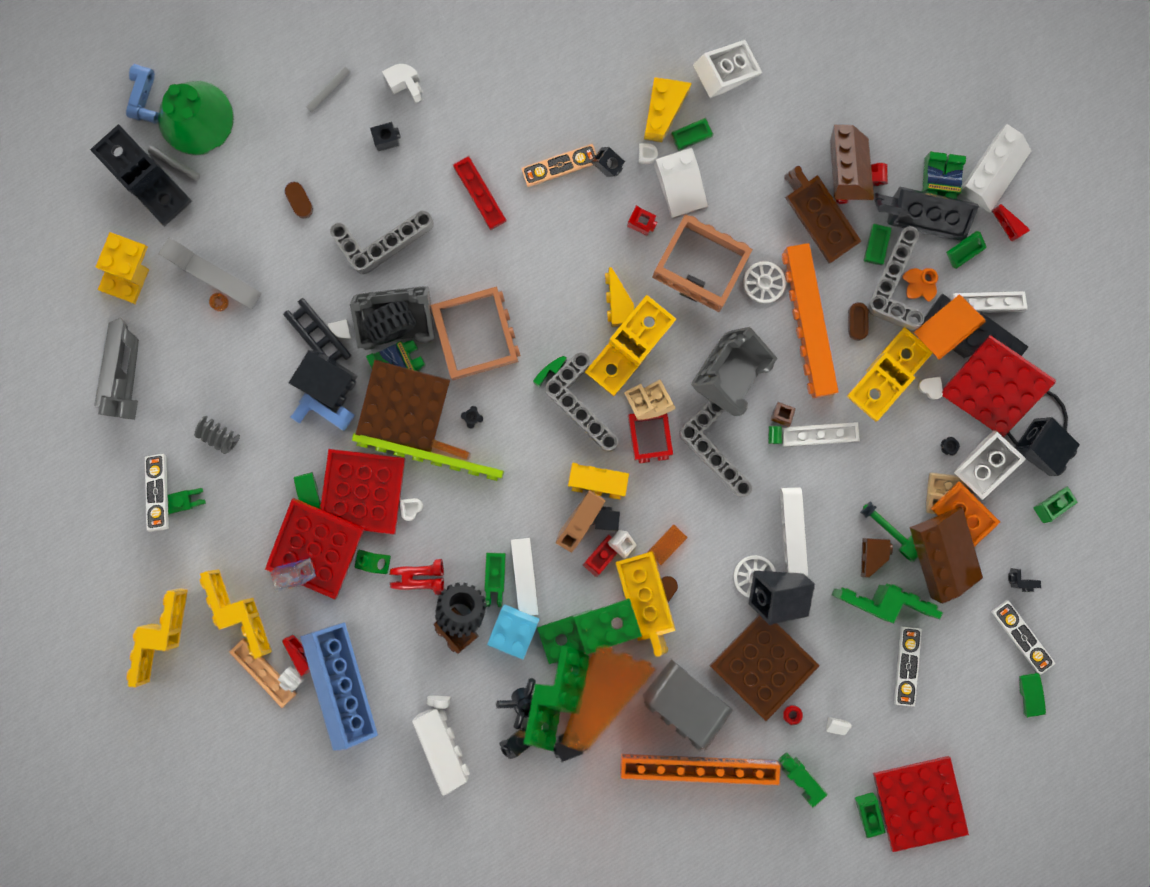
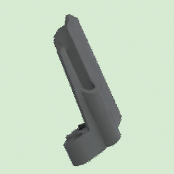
(114, 385)

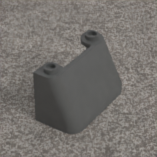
(417, 300)
(733, 368)

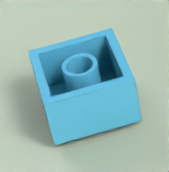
(513, 631)

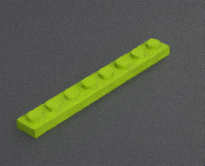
(420, 455)

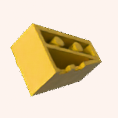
(664, 105)
(598, 481)

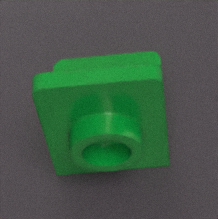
(368, 562)

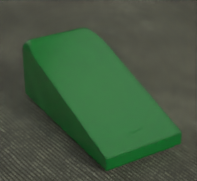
(1055, 505)
(870, 814)

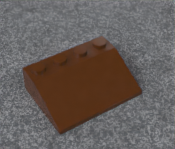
(946, 555)

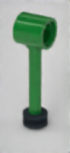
(907, 548)

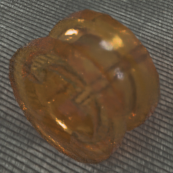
(213, 297)

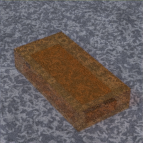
(450, 449)
(667, 544)

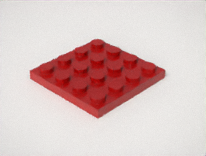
(997, 386)
(363, 489)
(323, 539)
(920, 804)

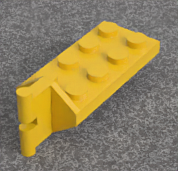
(648, 598)

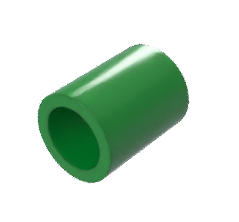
(775, 435)

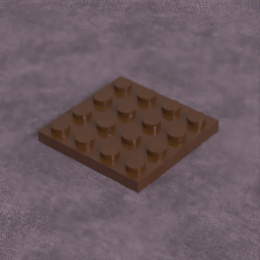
(402, 406)
(764, 666)

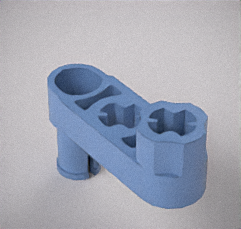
(143, 81)
(340, 419)

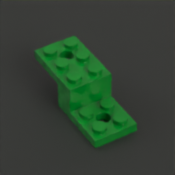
(888, 602)
(590, 630)
(551, 700)

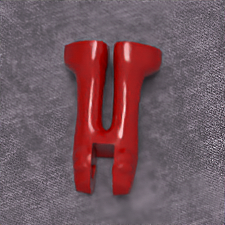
(409, 572)

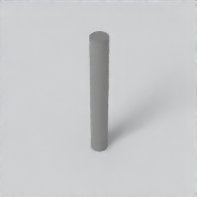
(328, 89)
(174, 163)

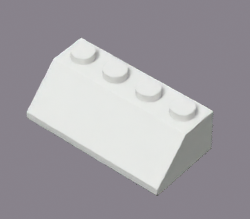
(996, 168)
(441, 749)

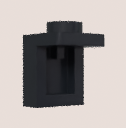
(1016, 581)
(514, 745)

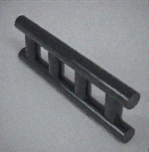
(317, 322)

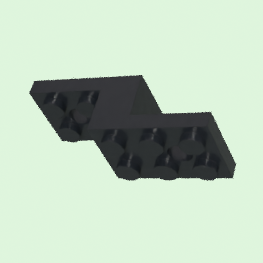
(141, 175)
(976, 339)

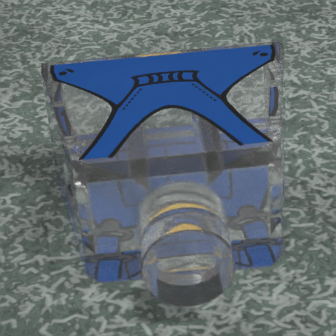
(289, 574)

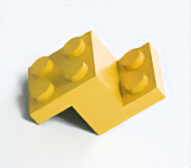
(122, 267)

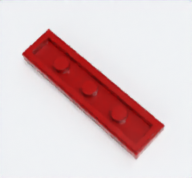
(479, 193)

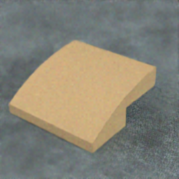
(649, 401)
(938, 486)

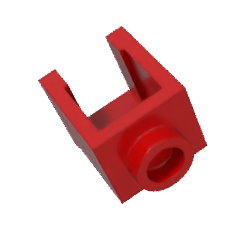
(639, 227)

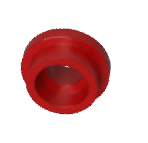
(797, 719)

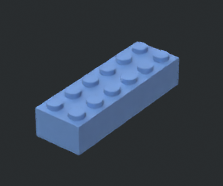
(339, 686)

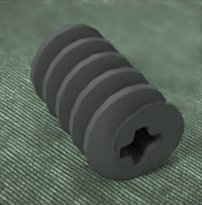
(215, 436)

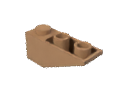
(579, 521)

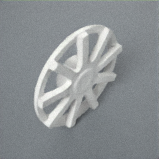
(764, 282)
(749, 575)

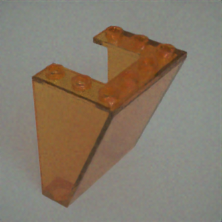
(608, 688)

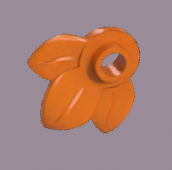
(919, 285)

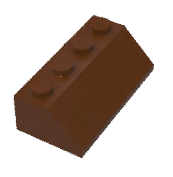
(851, 164)

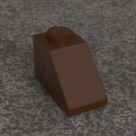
(874, 555)

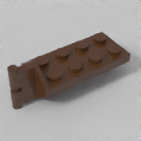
(820, 215)

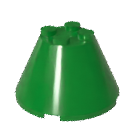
(195, 117)

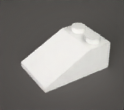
(726, 68)
(681, 182)
(989, 464)

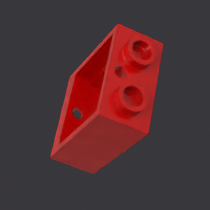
(645, 458)

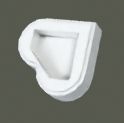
(931, 387)
(410, 508)
(439, 701)

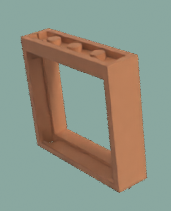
(688, 288)
(445, 342)

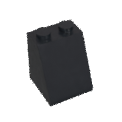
(323, 379)
(1047, 446)
(781, 595)

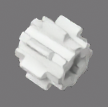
(290, 679)

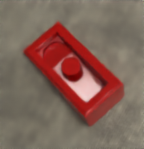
(1010, 223)
(600, 557)
(297, 654)

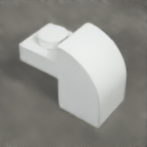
(401, 77)

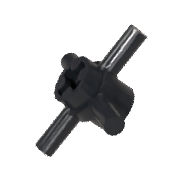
(520, 701)

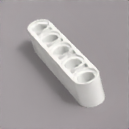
(793, 530)

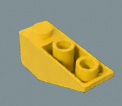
(620, 302)

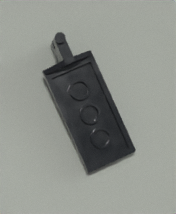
(928, 212)

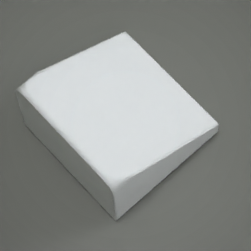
(622, 543)
(838, 726)

